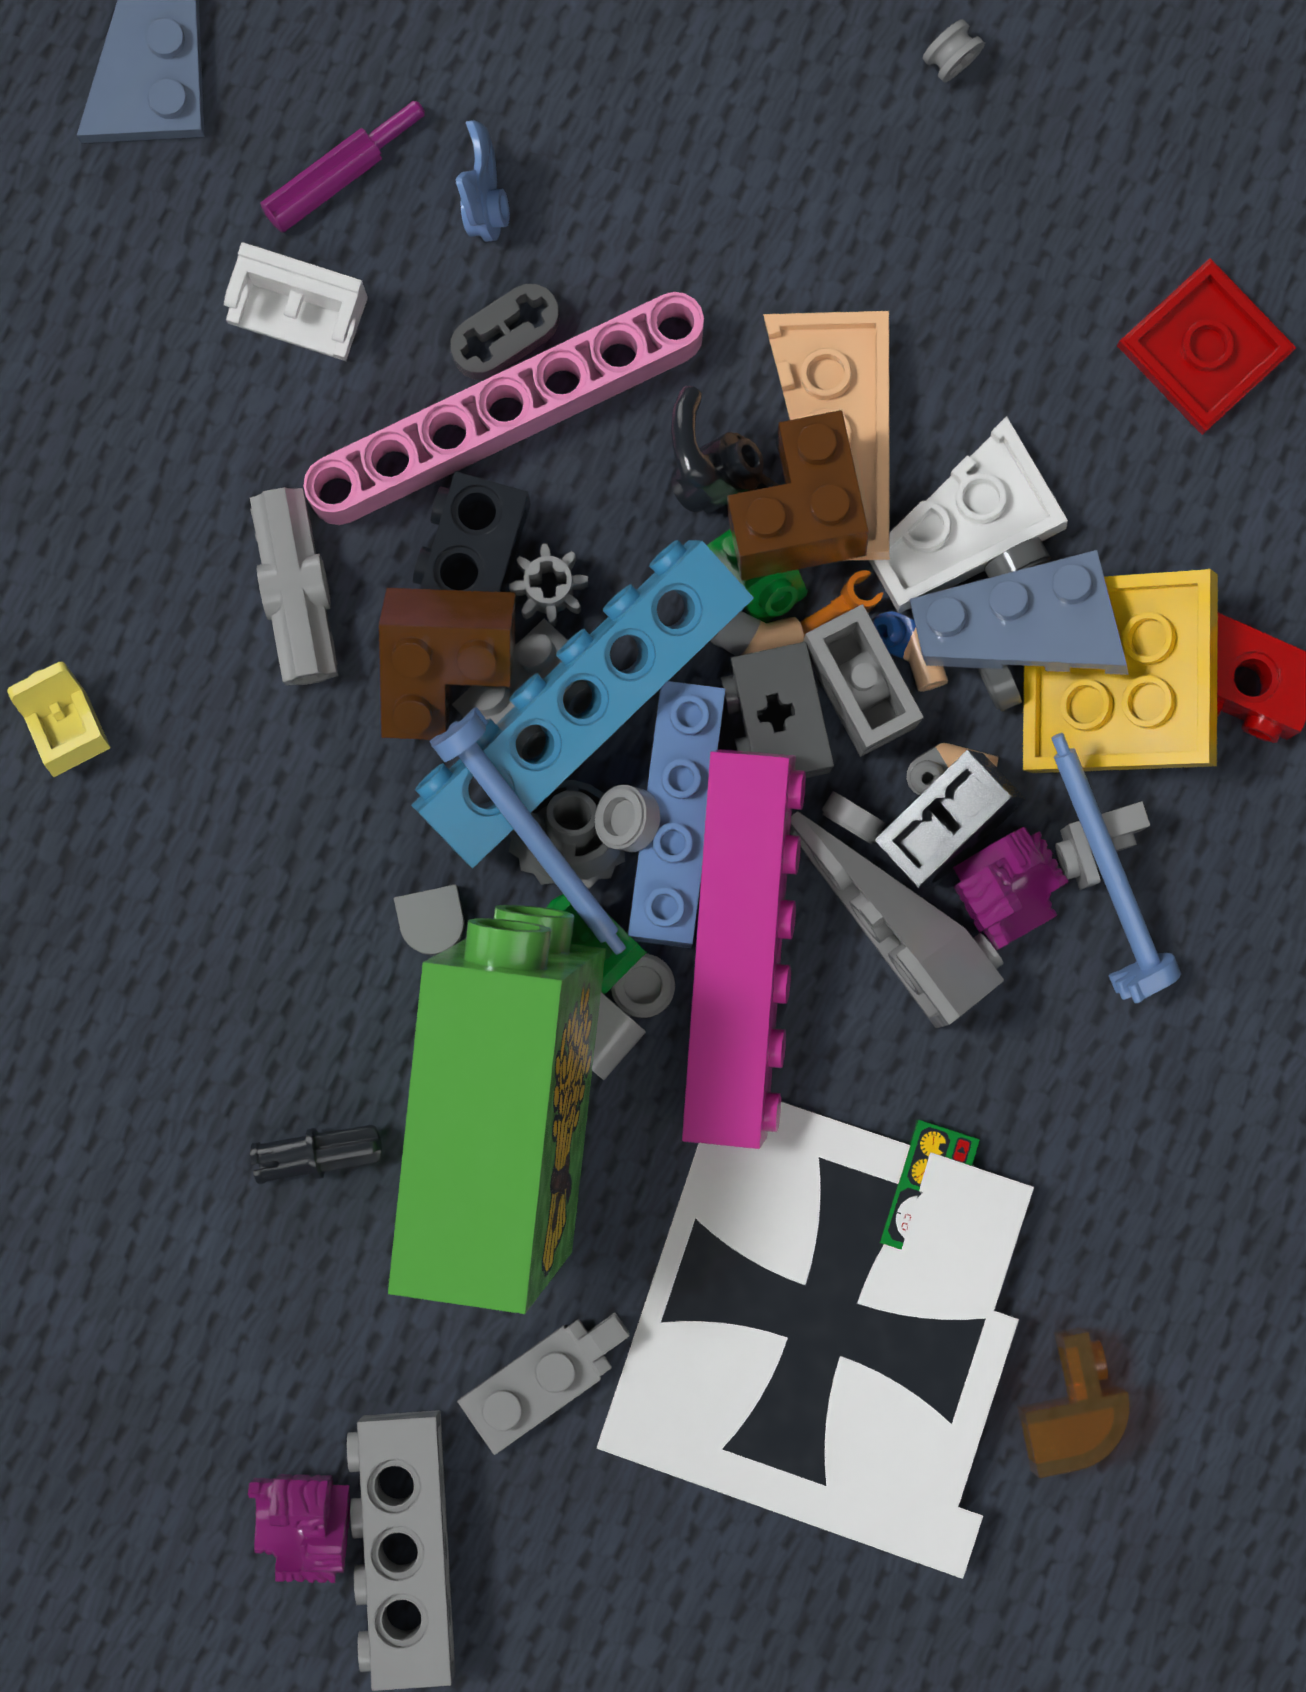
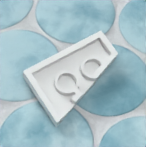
(969, 520)

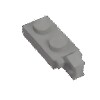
(541, 1381)

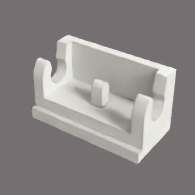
(294, 301)

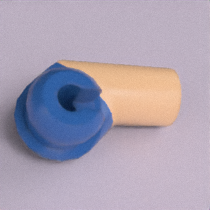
(902, 640)

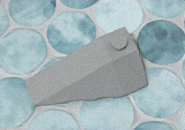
(921, 944)

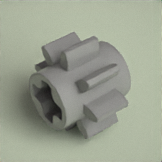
(564, 592)

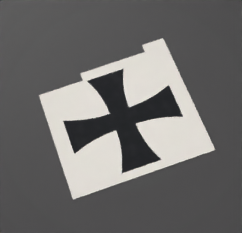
(812, 1358)

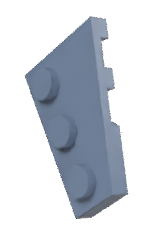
(147, 75)
(1029, 617)

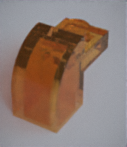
(1085, 1424)

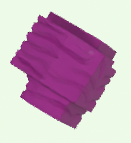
(1010, 886)
(302, 1525)

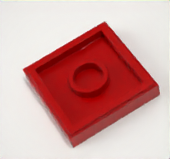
(1206, 346)

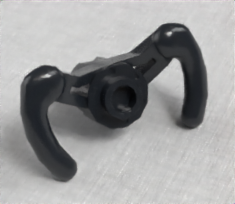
(715, 469)

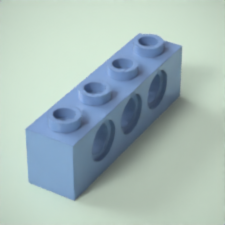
(678, 779)

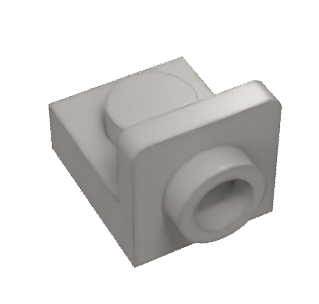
(1074, 850)

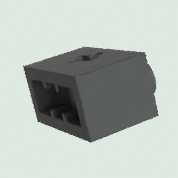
(787, 679)

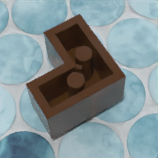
(812, 516)
(439, 642)

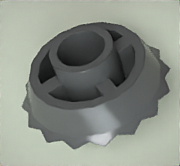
(581, 847)

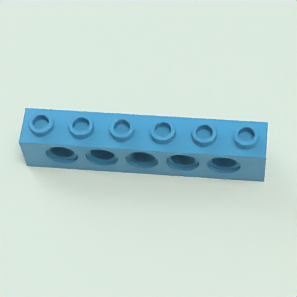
(710, 602)

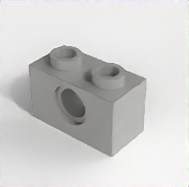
(862, 680)

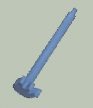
(461, 742)
(1153, 969)

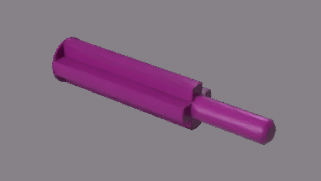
(335, 170)

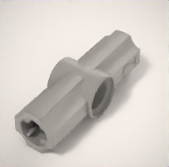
(293, 586)

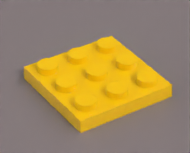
(1157, 712)

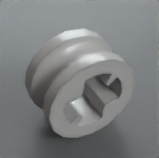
(953, 50)

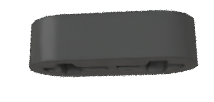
(497, 319)

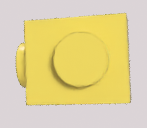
(59, 718)

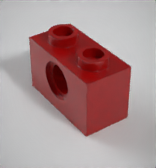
(1282, 672)

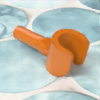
(841, 604)

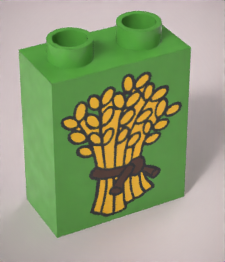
(497, 1112)

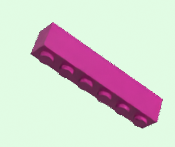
(740, 948)

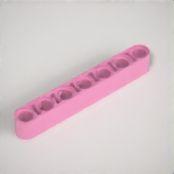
(521, 382)

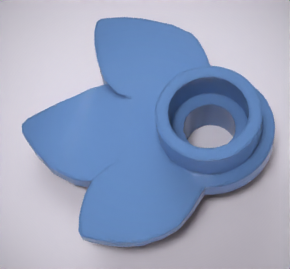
(482, 204)

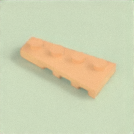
(843, 365)

